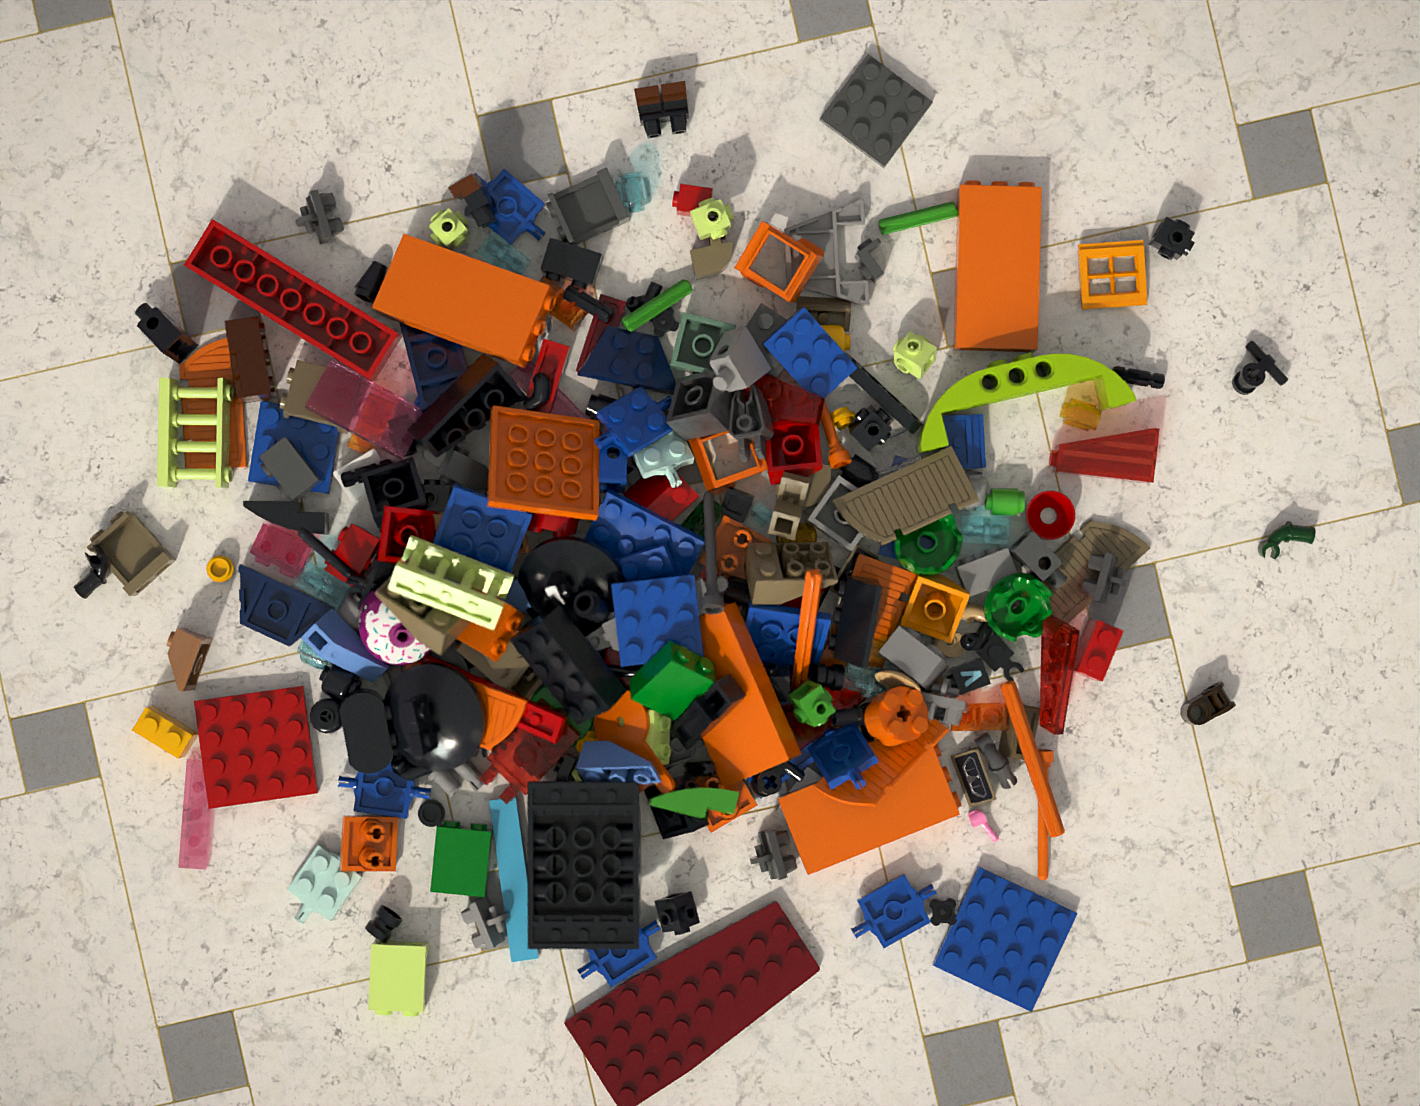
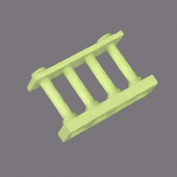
(170, 446)
(445, 594)

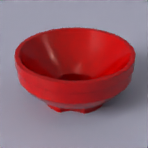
(1064, 515)

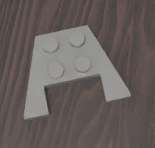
(823, 233)

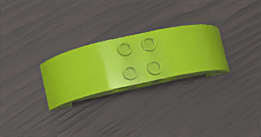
(1059, 371)

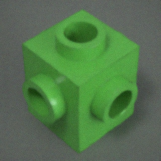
(811, 704)

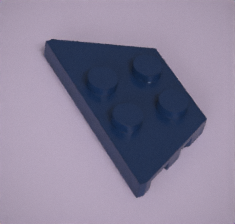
(629, 360)
(433, 362)
(276, 607)

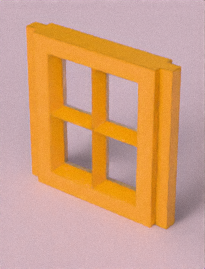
(1112, 250)

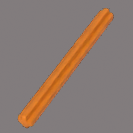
(806, 628)
(1032, 758)

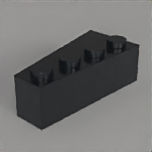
(465, 406)

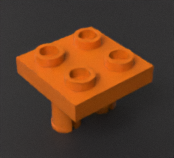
(732, 547)
(744, 803)
(368, 843)

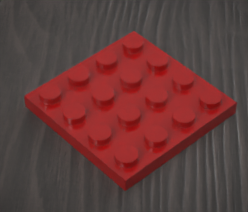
(256, 747)

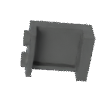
(587, 208)

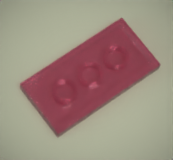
(364, 409)

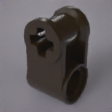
(1212, 703)

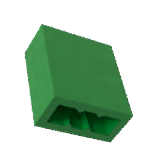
(672, 680)
(461, 859)

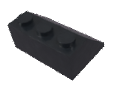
(855, 619)

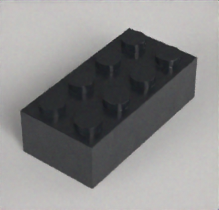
(568, 665)

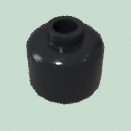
(338, 682)
(317, 716)

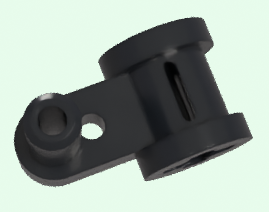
(1256, 372)
(775, 781)

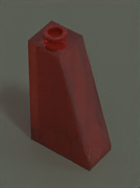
(1113, 457)

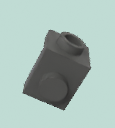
(868, 266)

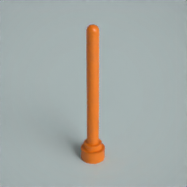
(838, 455)
(1047, 757)

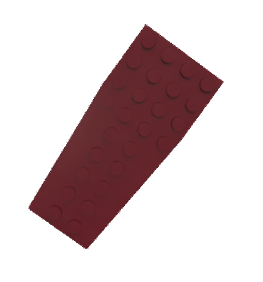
(690, 1004)

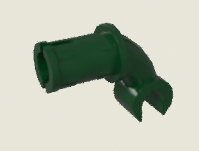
(1286, 533)

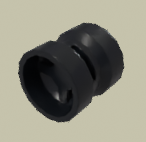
(828, 676)
(383, 923)

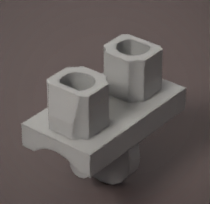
(954, 707)
(488, 922)

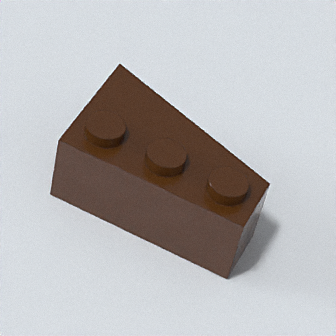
(249, 360)

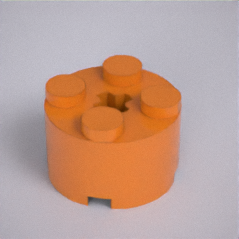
(896, 716)

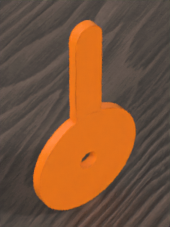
(631, 734)

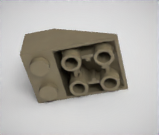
(779, 570)
(426, 623)
(508, 672)

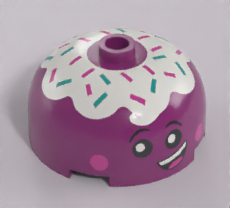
(386, 636)

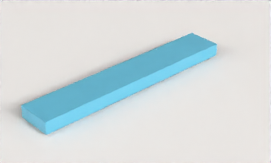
(512, 876)

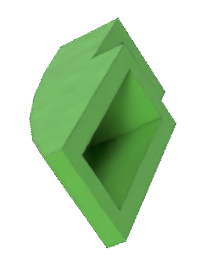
(697, 801)

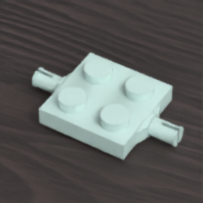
(664, 458)
(323, 885)

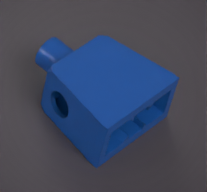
(612, 471)

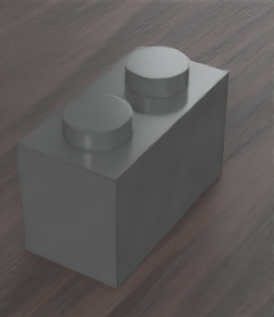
(289, 469)

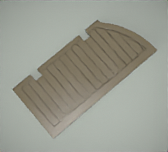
(908, 497)
(1075, 555)

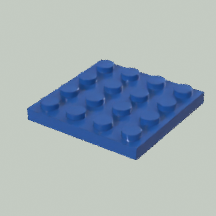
(630, 527)
(1005, 939)

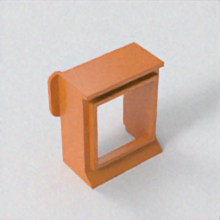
(812, 253)
(721, 485)

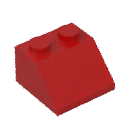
(793, 450)
(660, 497)

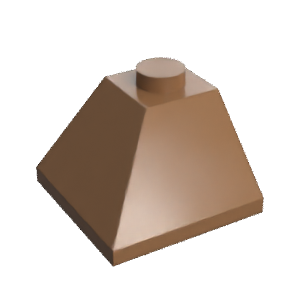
(187, 656)

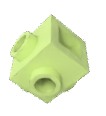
(707, 228)
(453, 238)
(914, 354)

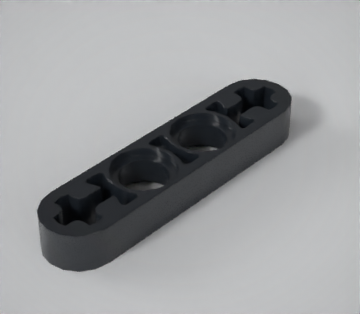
(884, 398)

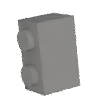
(984, 572)

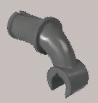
(997, 763)

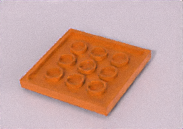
(543, 463)

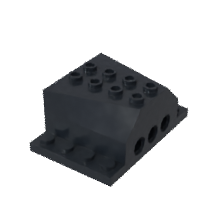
(583, 864)

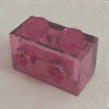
(281, 550)

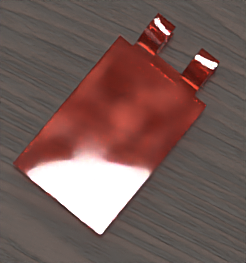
(526, 757)

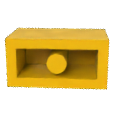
(165, 731)

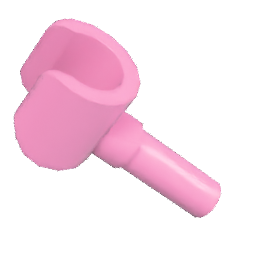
(978, 818)

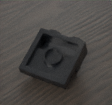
(671, 822)

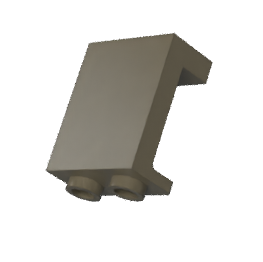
(302, 384)
(132, 552)

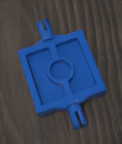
(514, 207)
(634, 421)
(843, 755)
(383, 792)
(893, 910)
(621, 963)

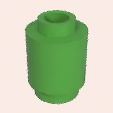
(1005, 501)

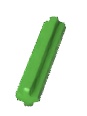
(917, 218)
(657, 305)

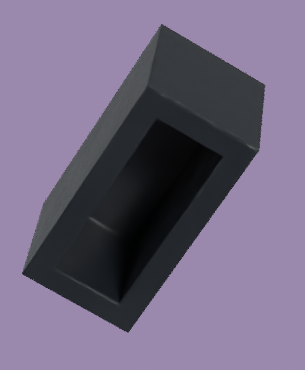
(571, 264)

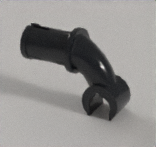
(97, 573)
(851, 716)

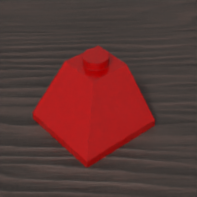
(397, 528)

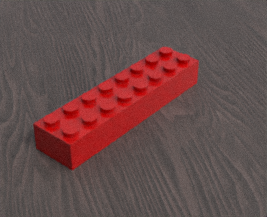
(293, 300)

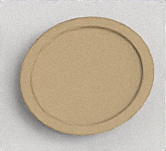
(892, 679)

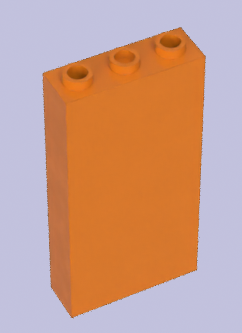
(997, 267)
(465, 300)
(756, 730)
(837, 831)

